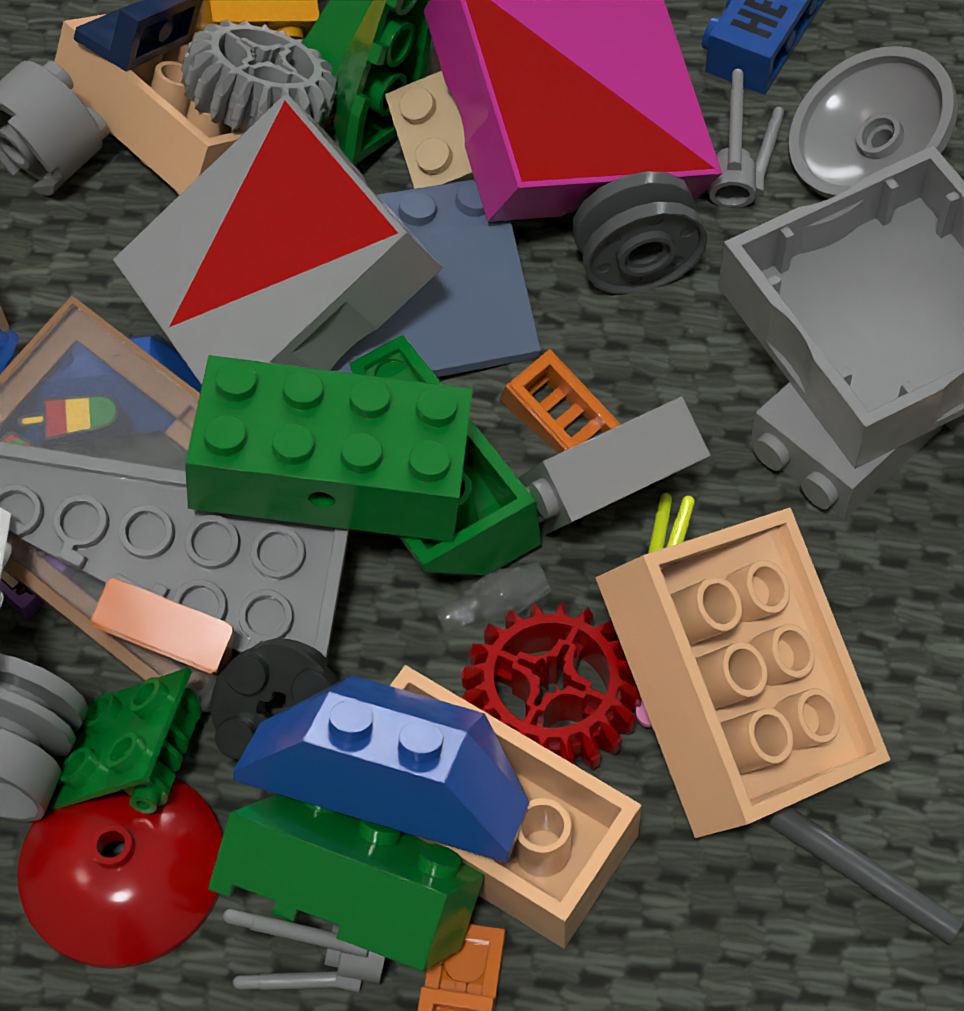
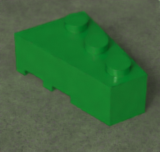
(369, 879)

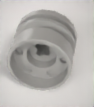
(35, 727)

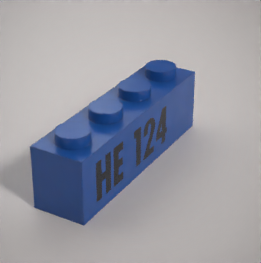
(756, 38)

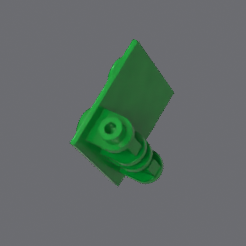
(132, 743)

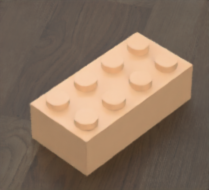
(568, 839)

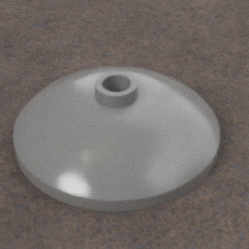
(871, 116)

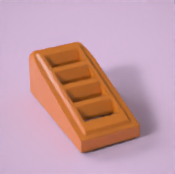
(553, 372)

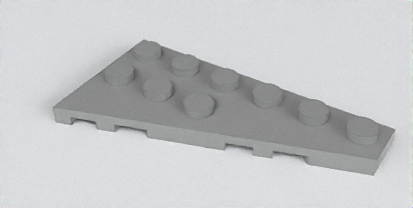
(137, 528)

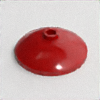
(124, 905)

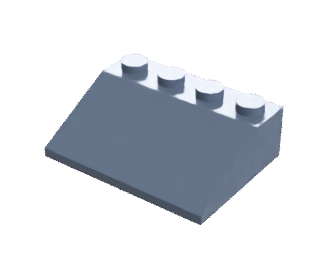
(477, 304)

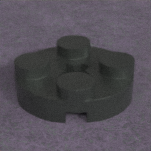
(254, 679)

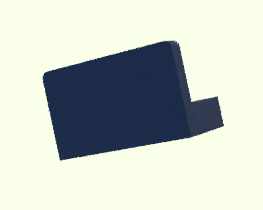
(140, 31)

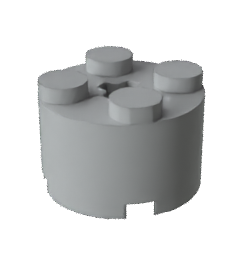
(46, 125)

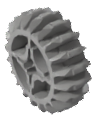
(248, 68)

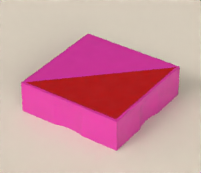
(568, 99)

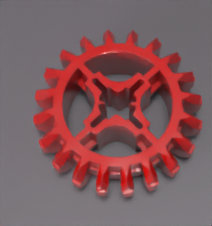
(508, 661)

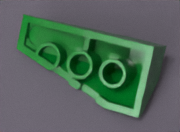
(383, 56)
(494, 509)

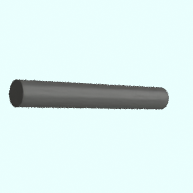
(867, 874)

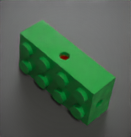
(328, 448)

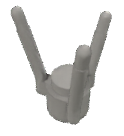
(741, 176)
(352, 961)

